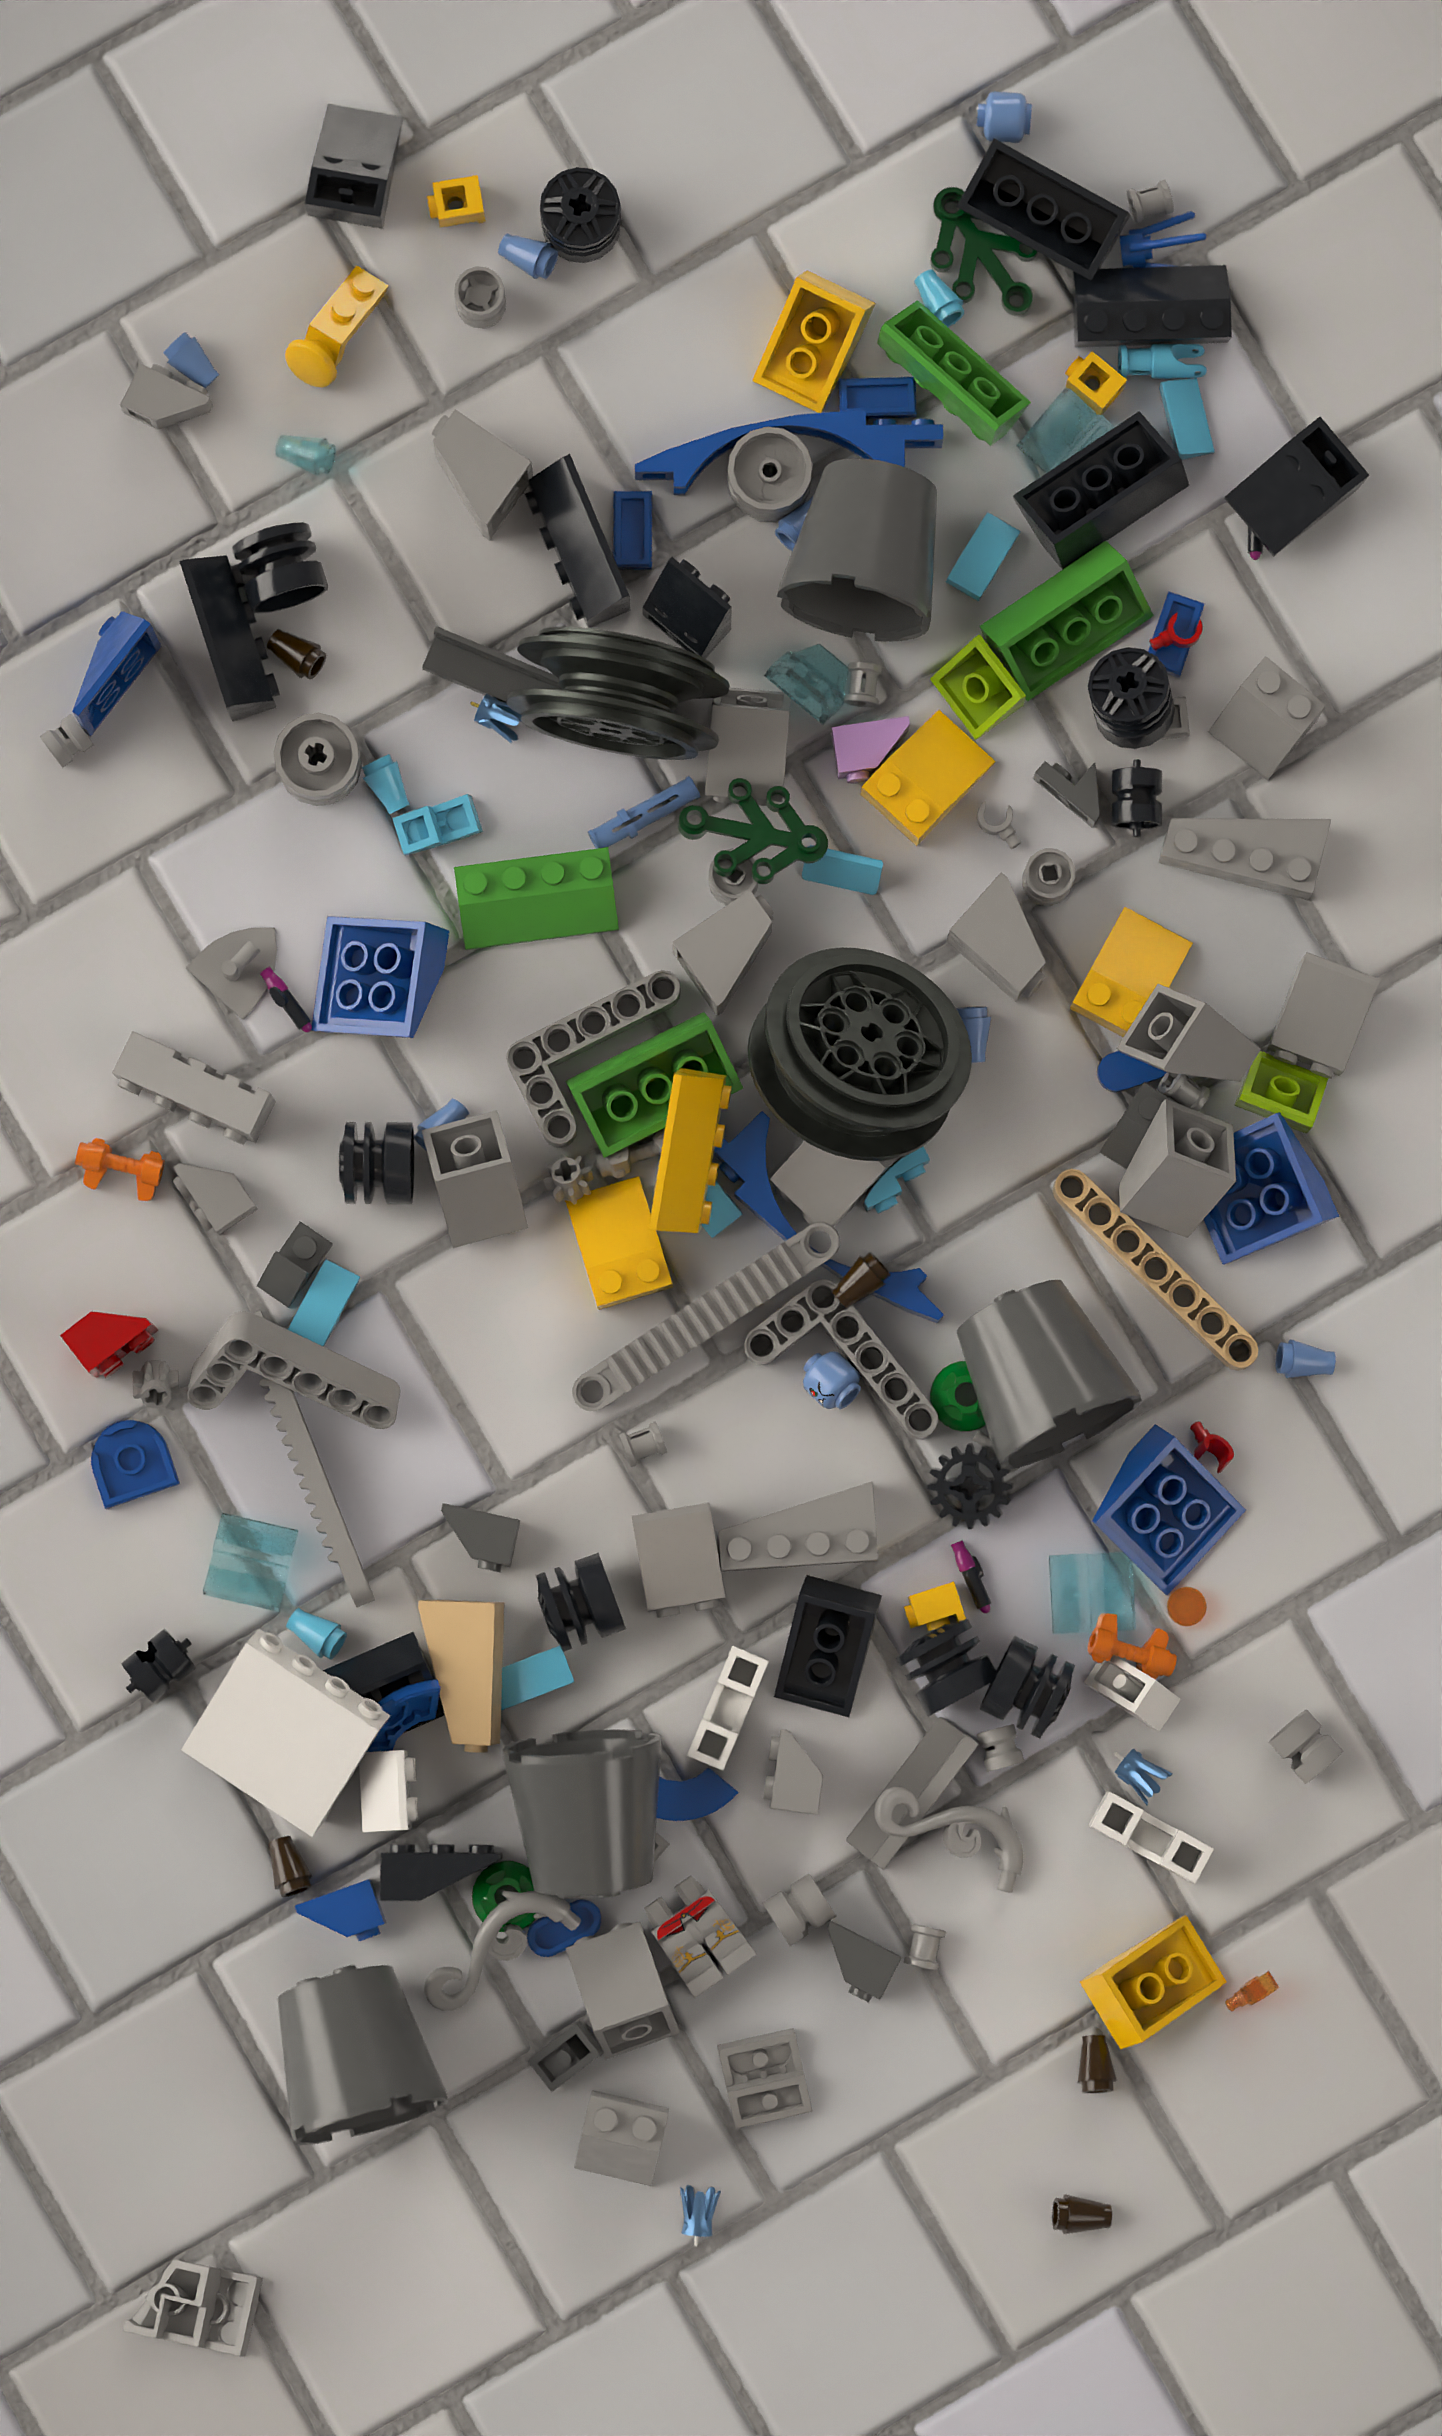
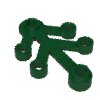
(978, 245)
(759, 833)

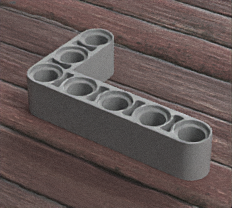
(580, 1042)
(851, 1348)
(295, 1363)

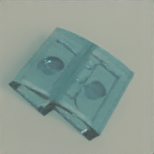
(1063, 431)
(250, 1562)
(1091, 1585)

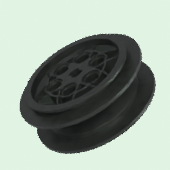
(618, 693)
(859, 1054)

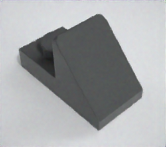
(1079, 798)
(294, 1264)
(565, 2056)

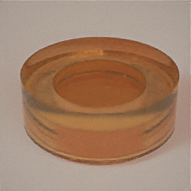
(1186, 1606)

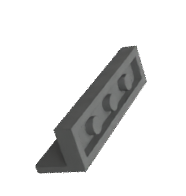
(482, 667)

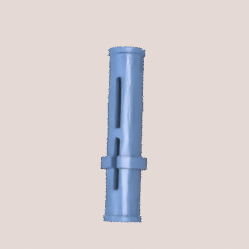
(683, 791)

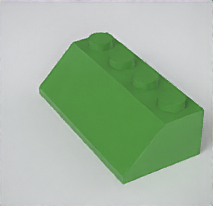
(952, 372)
(1067, 619)
(536, 898)
(632, 1091)

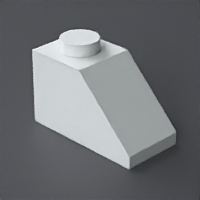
(1133, 1691)

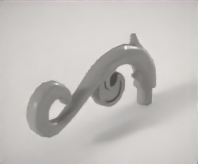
(954, 1820)
(502, 1949)

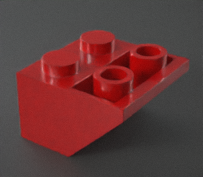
(105, 1338)

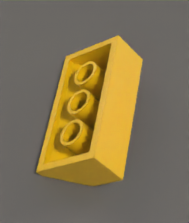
(688, 1151)

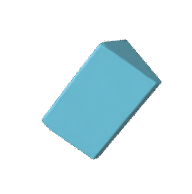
(1186, 418)
(845, 871)

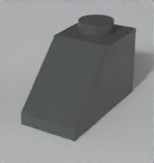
(1133, 1126)
(484, 1535)
(862, 1962)

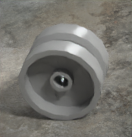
(778, 453)
(315, 736)

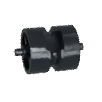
(1136, 796)
(159, 1665)

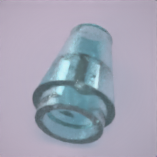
(307, 453)

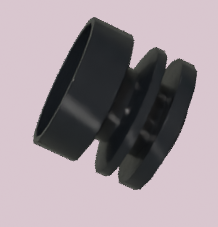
(583, 236)
(278, 562)
(1131, 698)
(378, 1163)
(579, 1602)
(947, 1667)
(1028, 1687)

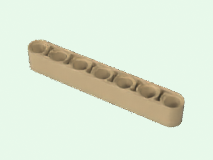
(1174, 1274)

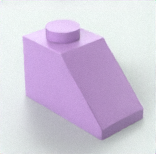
(866, 746)

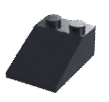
(827, 1645)

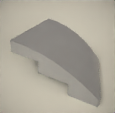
(200, 2308)

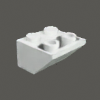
(386, 1791)

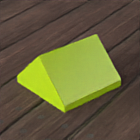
(978, 687)
(1282, 1088)

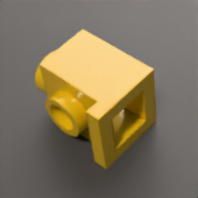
(460, 189)
(1093, 367)
(934, 1607)

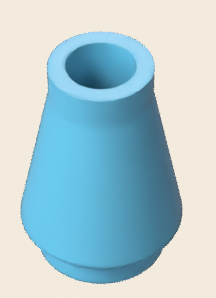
(939, 298)
(386, 782)
(319, 1634)

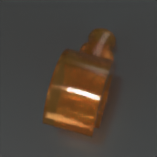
(1253, 1991)

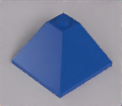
(117, 661)
(377, 975)
(1273, 1194)
(1165, 1509)

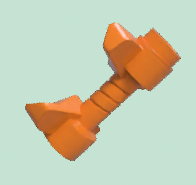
(98, 1158)
(1150, 1659)

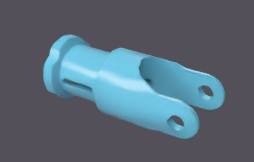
(1160, 361)

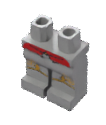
(691, 1926)

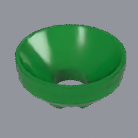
(944, 1402)
(491, 1879)

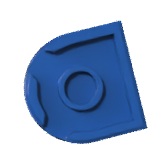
(131, 1463)

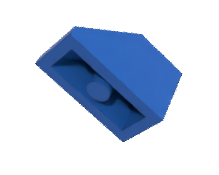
(347, 1910)

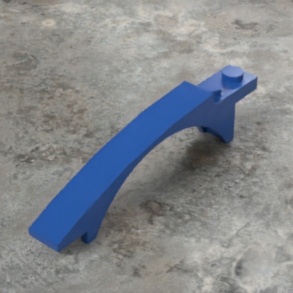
(848, 429)
(746, 1160)

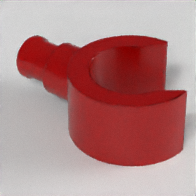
(1169, 636)
(1212, 1443)

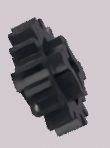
(970, 1504)

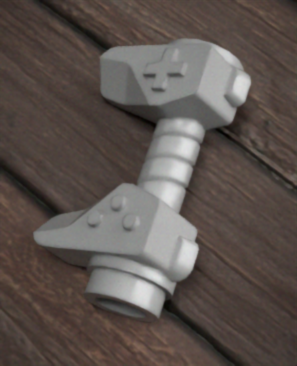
(620, 1162)

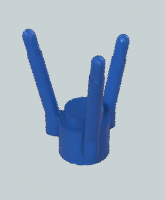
(1138, 249)

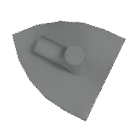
(233, 967)

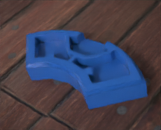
(406, 1708)
(693, 1797)

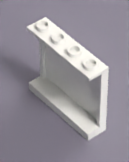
(285, 1731)

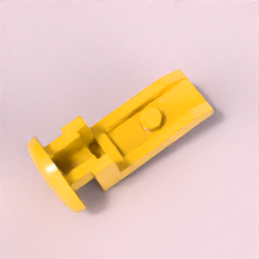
(331, 329)

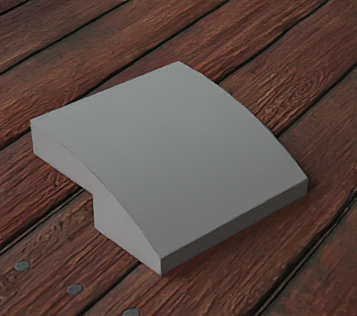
(764, 2078)

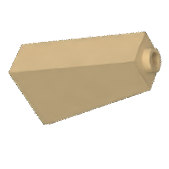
(468, 1664)

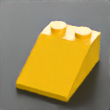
(813, 340)
(926, 777)
(1128, 970)
(617, 1246)
(1153, 1983)

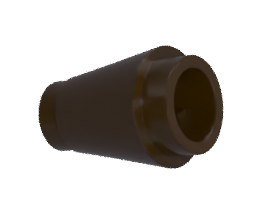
(297, 653)
(861, 1280)
(288, 1867)
(1096, 2066)
(1079, 2214)

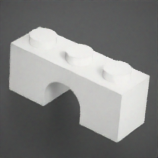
(727, 1708)
(1150, 1837)

